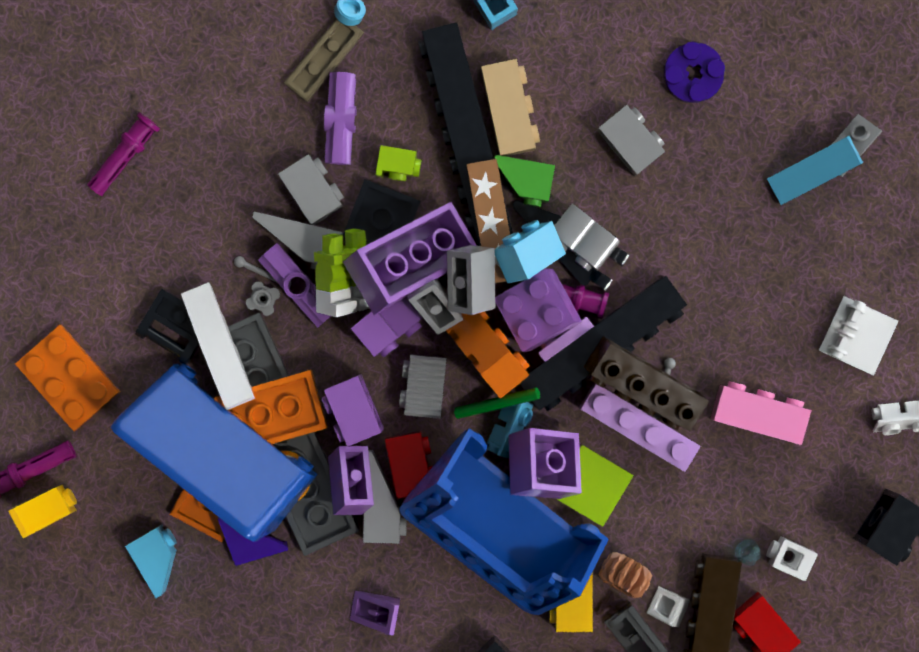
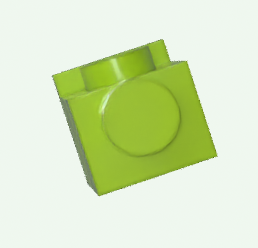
(397, 163)

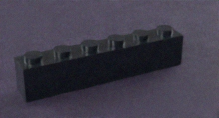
(624, 327)

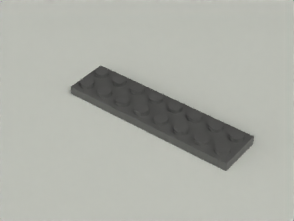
(313, 514)

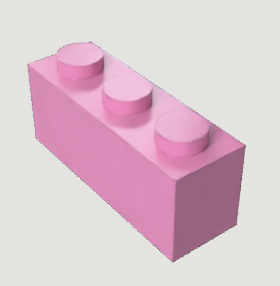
(761, 413)

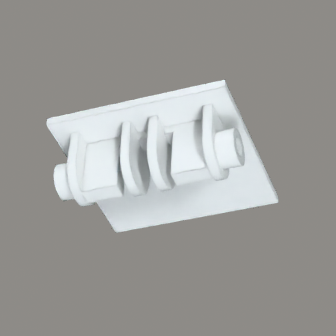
(858, 335)

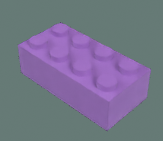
(407, 257)

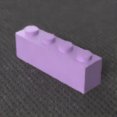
(639, 427)

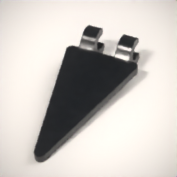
(532, 213)

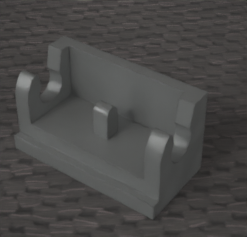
(633, 631)

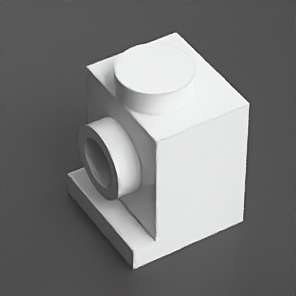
(799, 565)

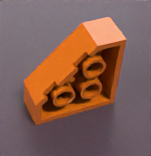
(488, 353)

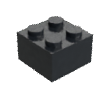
(890, 527)

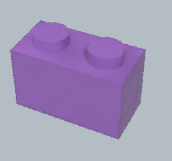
(350, 480)

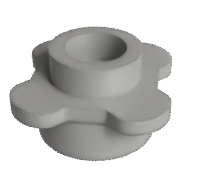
(260, 290)

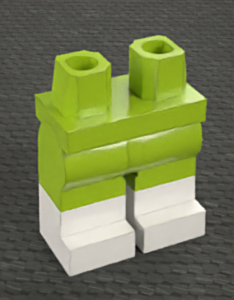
(335, 288)

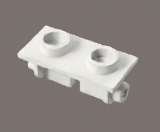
(891, 419)

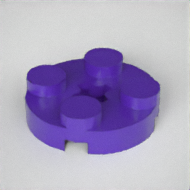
(691, 55)

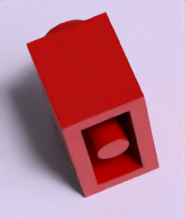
(408, 460)
(764, 626)

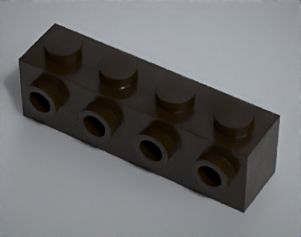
(645, 384)

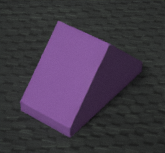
(375, 611)

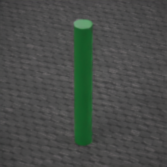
(497, 403)

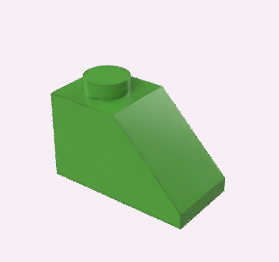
(527, 179)

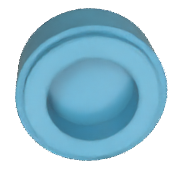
(349, 11)

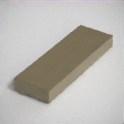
(323, 59)

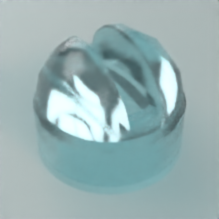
(753, 556)

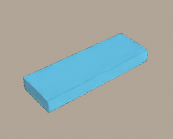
(815, 170)

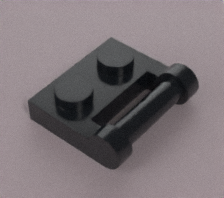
(173, 314)

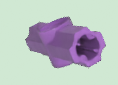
(340, 118)
(283, 269)

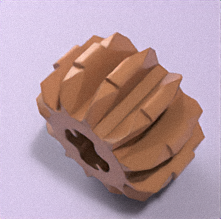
(625, 575)

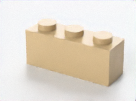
(510, 107)

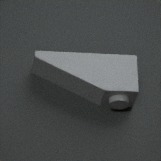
(298, 236)
(383, 519)

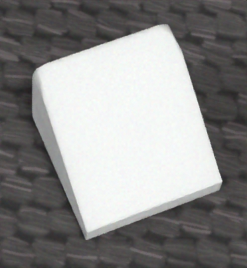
(668, 607)

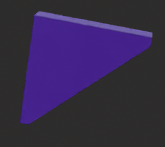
(245, 551)

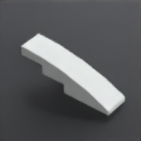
(218, 346)

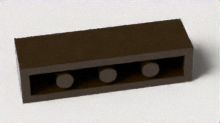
(713, 603)

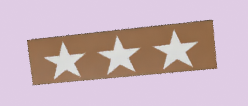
(489, 206)

